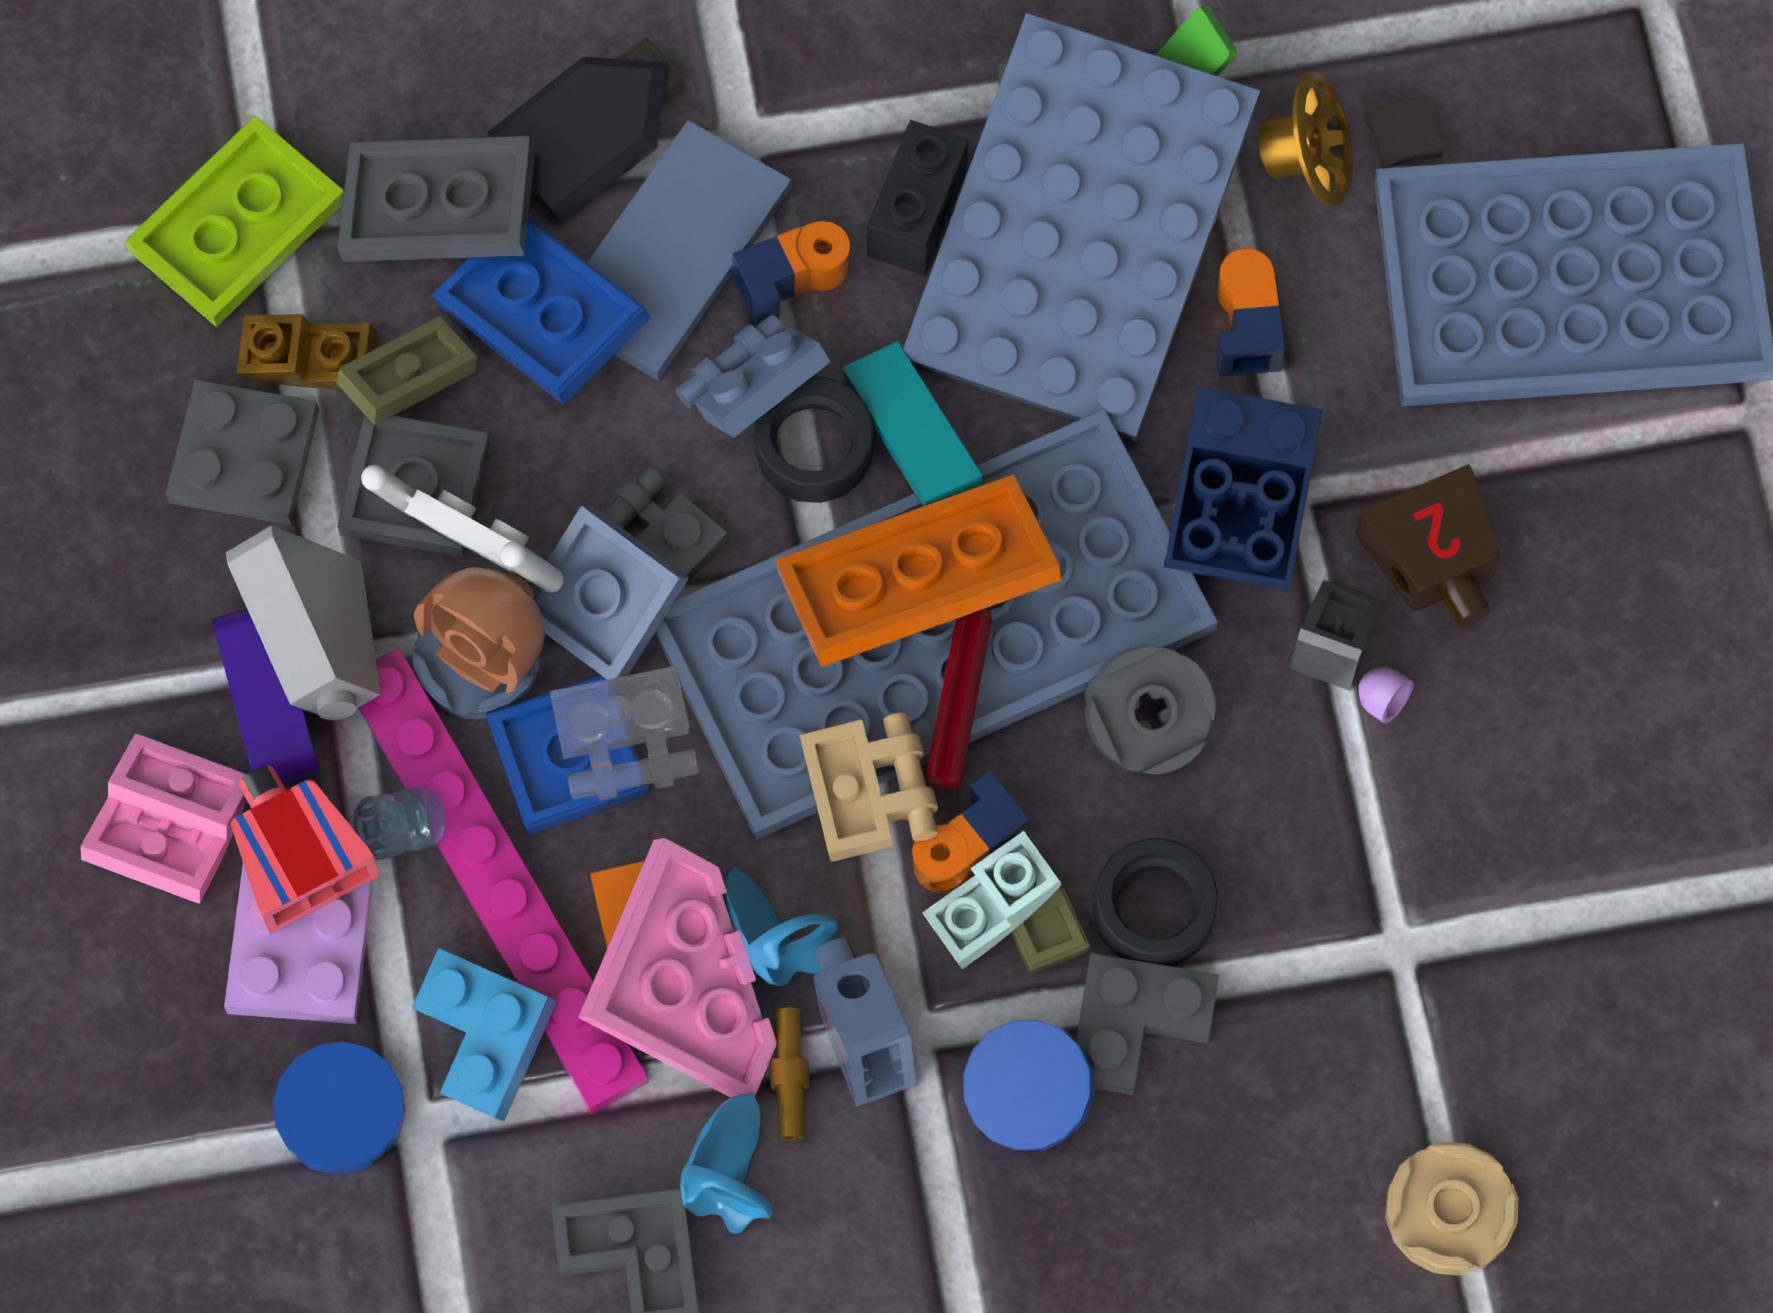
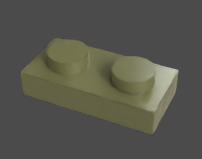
(407, 370)

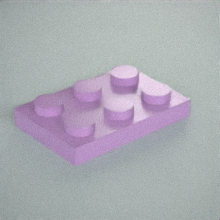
(304, 968)

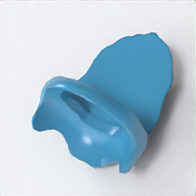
(767, 939)
(720, 1165)

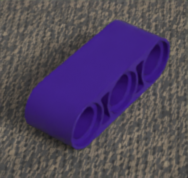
(268, 723)

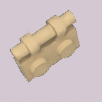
(848, 790)

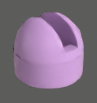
(1384, 692)

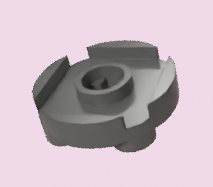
(1182, 725)

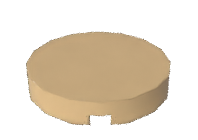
(1451, 1208)

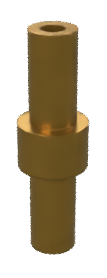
(789, 1074)

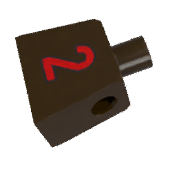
(1435, 544)

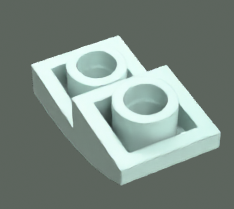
(994, 901)

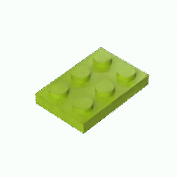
(235, 221)

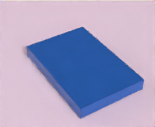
(543, 312)

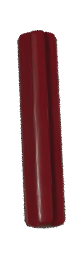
(958, 700)

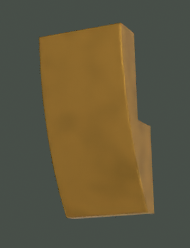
(299, 353)

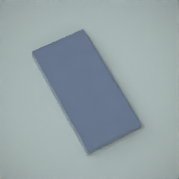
(680, 237)

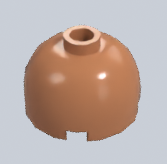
(485, 626)

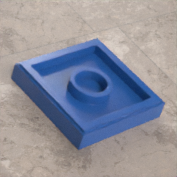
(536, 768)

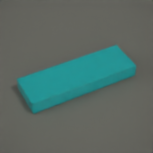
(912, 425)

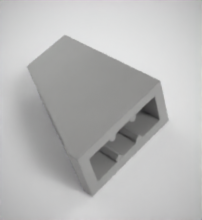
(310, 620)

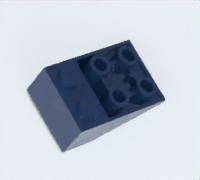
(1243, 488)

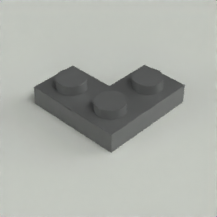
(1138, 998)
(633, 1232)

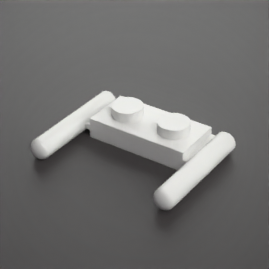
(453, 519)

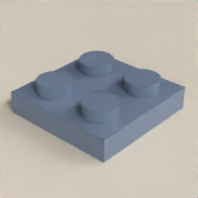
(609, 594)

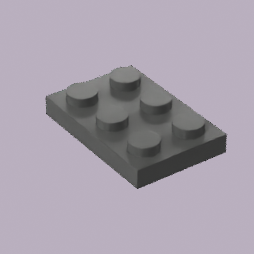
(436, 199)

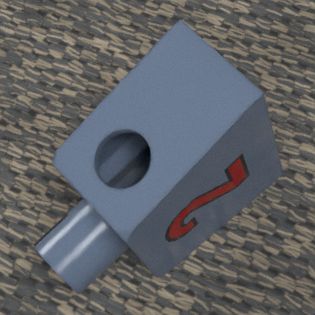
(863, 1022)

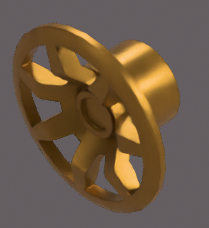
(1302, 143)

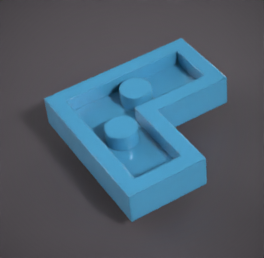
(500, 1026)

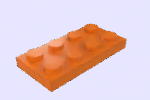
(918, 570)

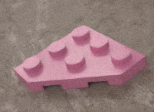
(683, 977)

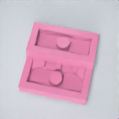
(166, 818)

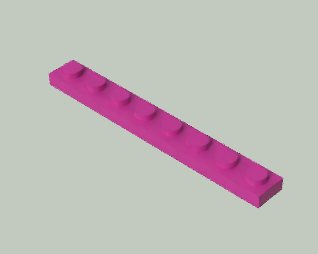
(498, 883)

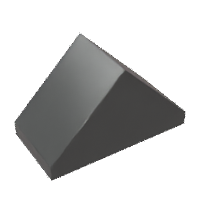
(1335, 634)

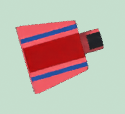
(296, 848)

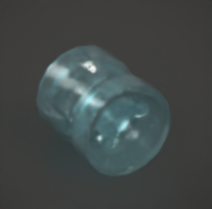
(400, 822)

